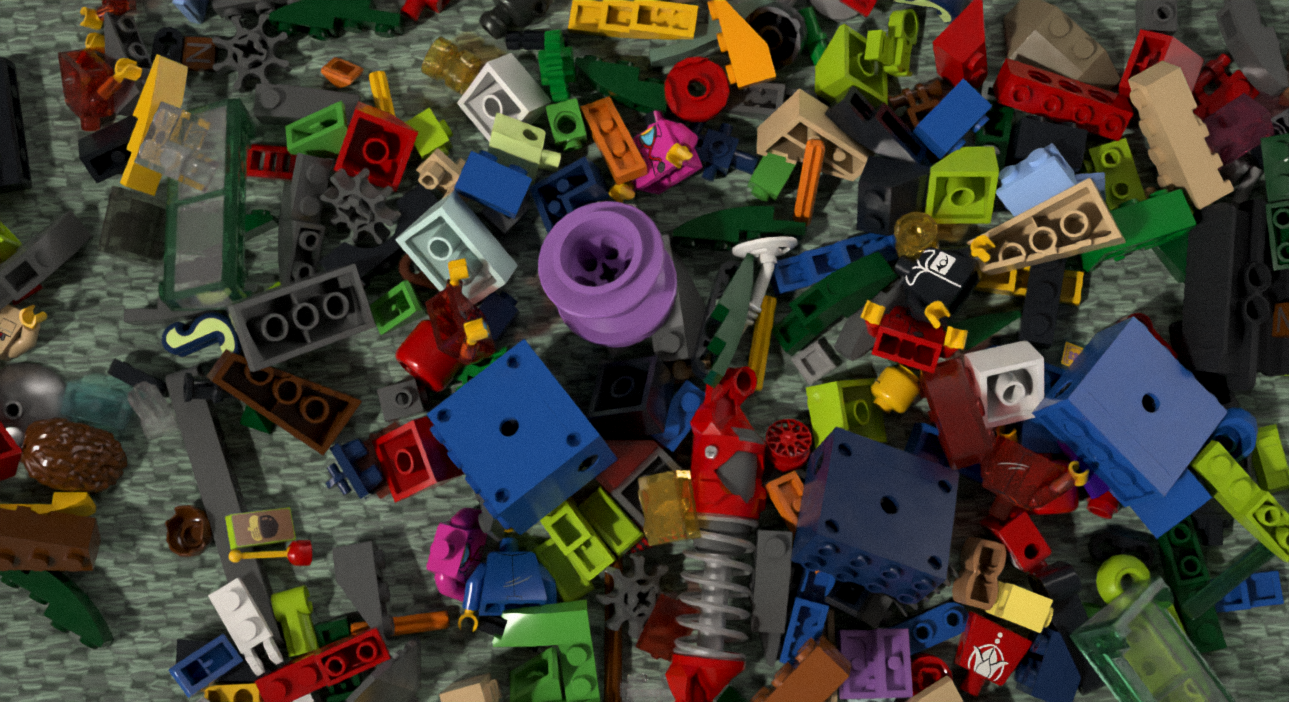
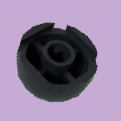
(782, 30)

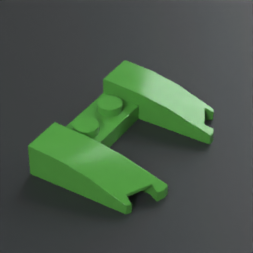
(561, 625)

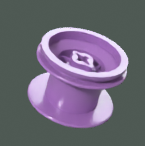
(642, 274)

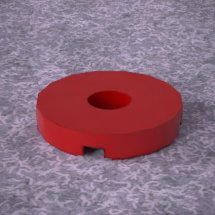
(696, 108)

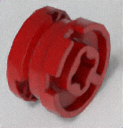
(780, 441)
(926, 671)

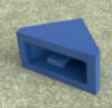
(205, 666)

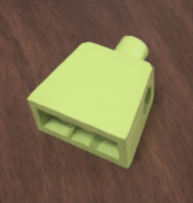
(521, 145)

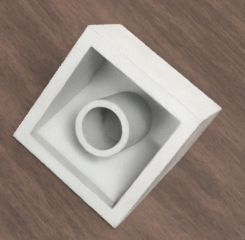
(505, 89)
(1007, 381)

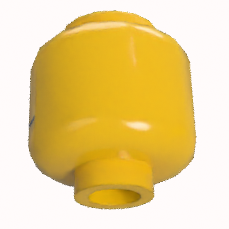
(895, 389)

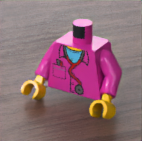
(668, 154)
(457, 552)

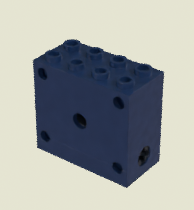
(876, 517)

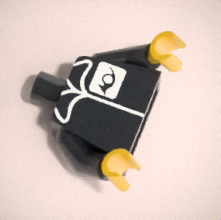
(942, 280)

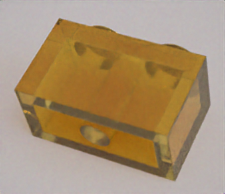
(668, 507)

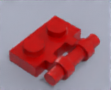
(1228, 87)

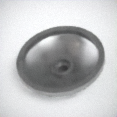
(35, 391)

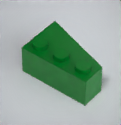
(1145, 226)

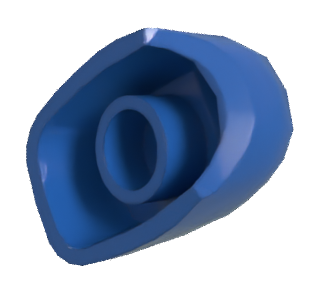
(1235, 433)

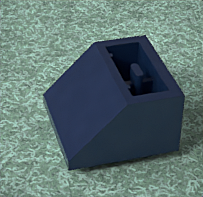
(1048, 669)

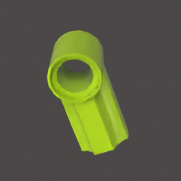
(294, 614)

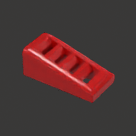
(253, 158)

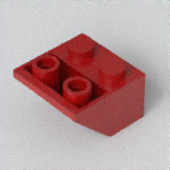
(1156, 47)

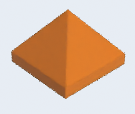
(341, 72)

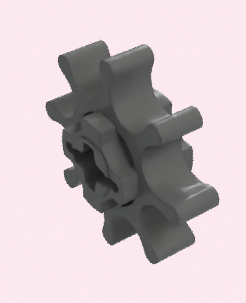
(249, 41)
(360, 205)
(634, 594)

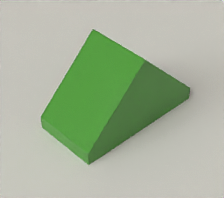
(319, 133)
(397, 308)
(537, 679)

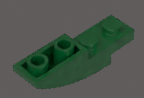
(324, 18)
(623, 85)
(996, 130)
(1276, 169)
(724, 226)
(834, 295)
(1186, 576)
(68, 604)

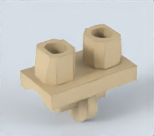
(441, 173)

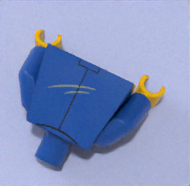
(507, 582)

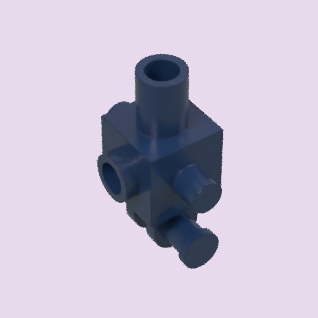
(720, 151)

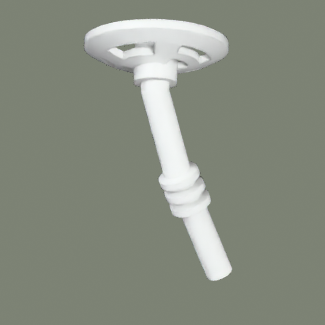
(765, 252)

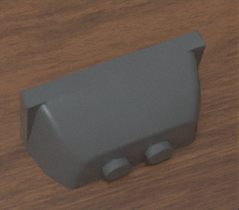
(300, 316)

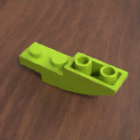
(1243, 498)
(577, 539)

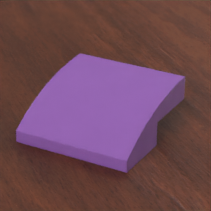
(878, 663)

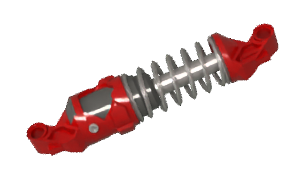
(728, 503)

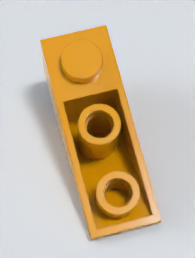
(747, 51)

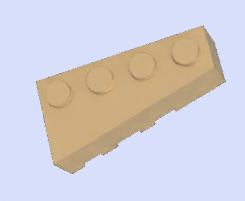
(1177, 135)
(1053, 230)

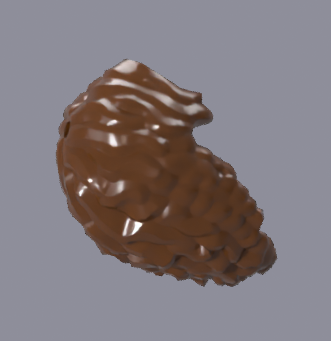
(72, 456)

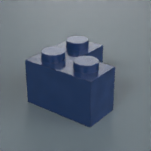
(568, 190)

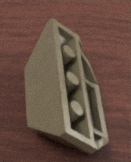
(1052, 41)

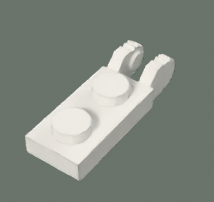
(245, 623)

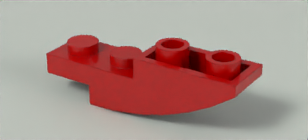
(324, 666)

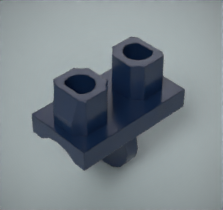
(346, 457)

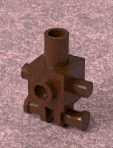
(916, 113)

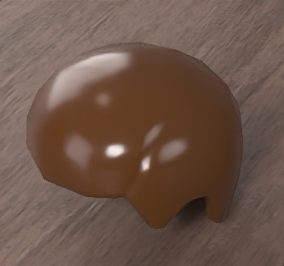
(183, 539)

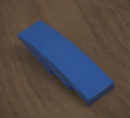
(814, 265)
(807, 613)

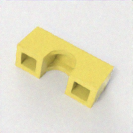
(1022, 607)

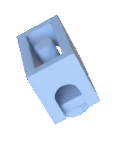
(1034, 179)

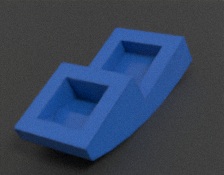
(1256, 591)

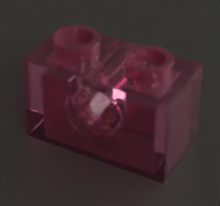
(1237, 128)

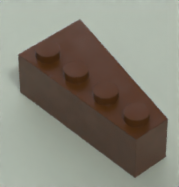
(290, 401)
(48, 541)

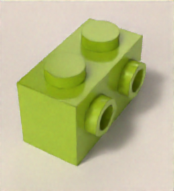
(1119, 169)

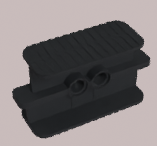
(1232, 296)

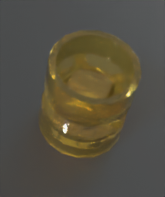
(448, 64)
(914, 234)

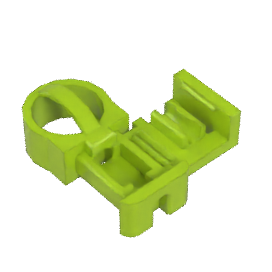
(897, 46)

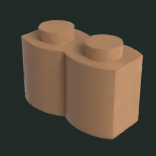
(980, 566)

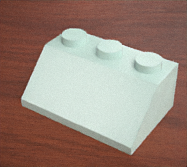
(453, 233)

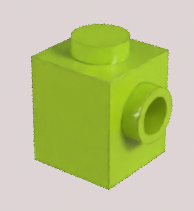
(431, 134)

